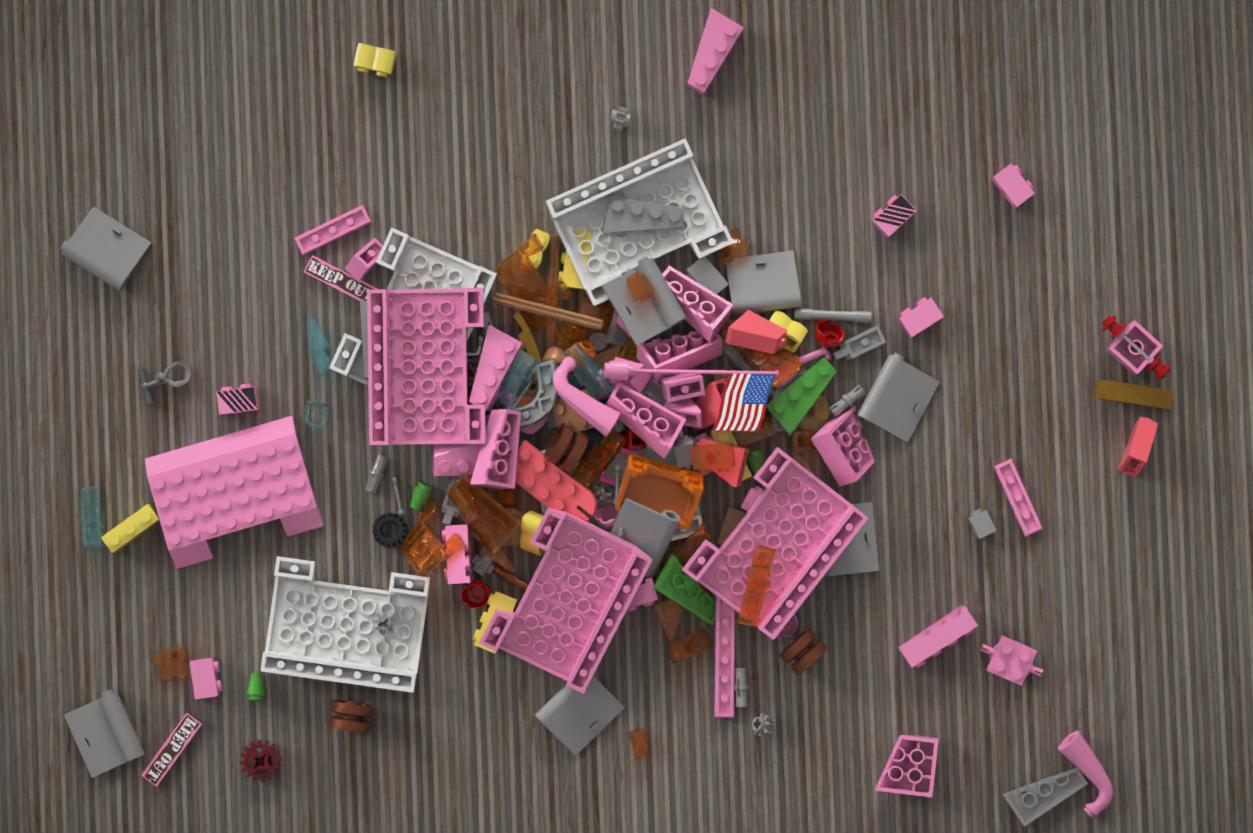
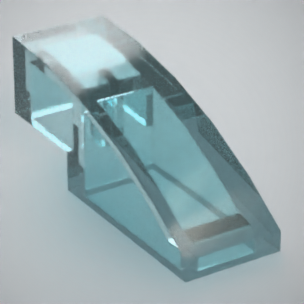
(318, 346)
(589, 372)
(517, 380)
(92, 518)

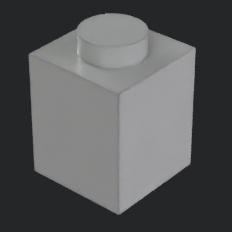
(682, 449)
(981, 523)

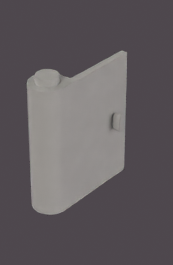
(103, 251)
(765, 286)
(652, 315)
(895, 396)
(646, 530)
(859, 554)
(572, 714)
(104, 733)

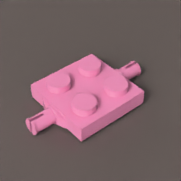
(1011, 660)

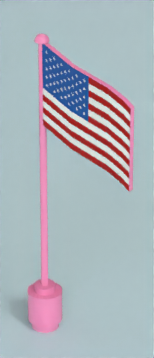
(742, 399)

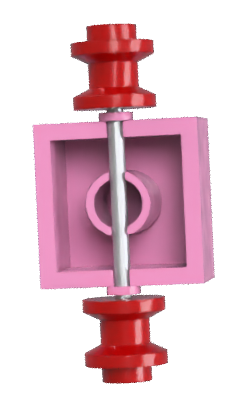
(1135, 347)

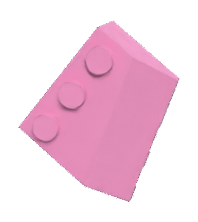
(844, 447)
(455, 458)
(459, 565)
(911, 767)

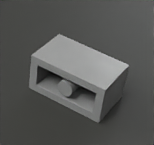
(707, 275)

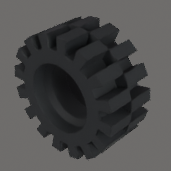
(378, 530)

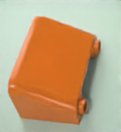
(661, 487)

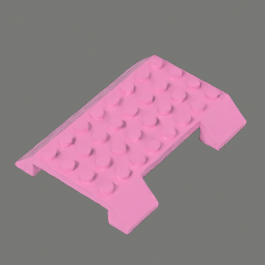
(422, 366)
(231, 487)
(800, 521)
(571, 599)

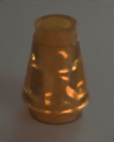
(639, 741)

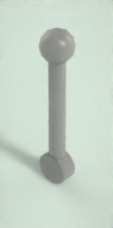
(617, 468)
(401, 512)

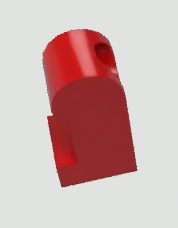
(632, 440)

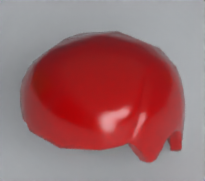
(829, 334)
(475, 594)

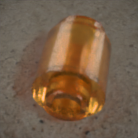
(638, 287)

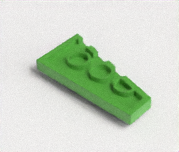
(798, 398)
(685, 591)

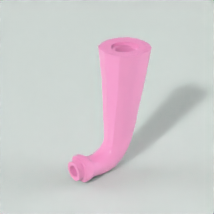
(593, 411)
(1083, 757)

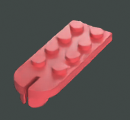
(552, 484)

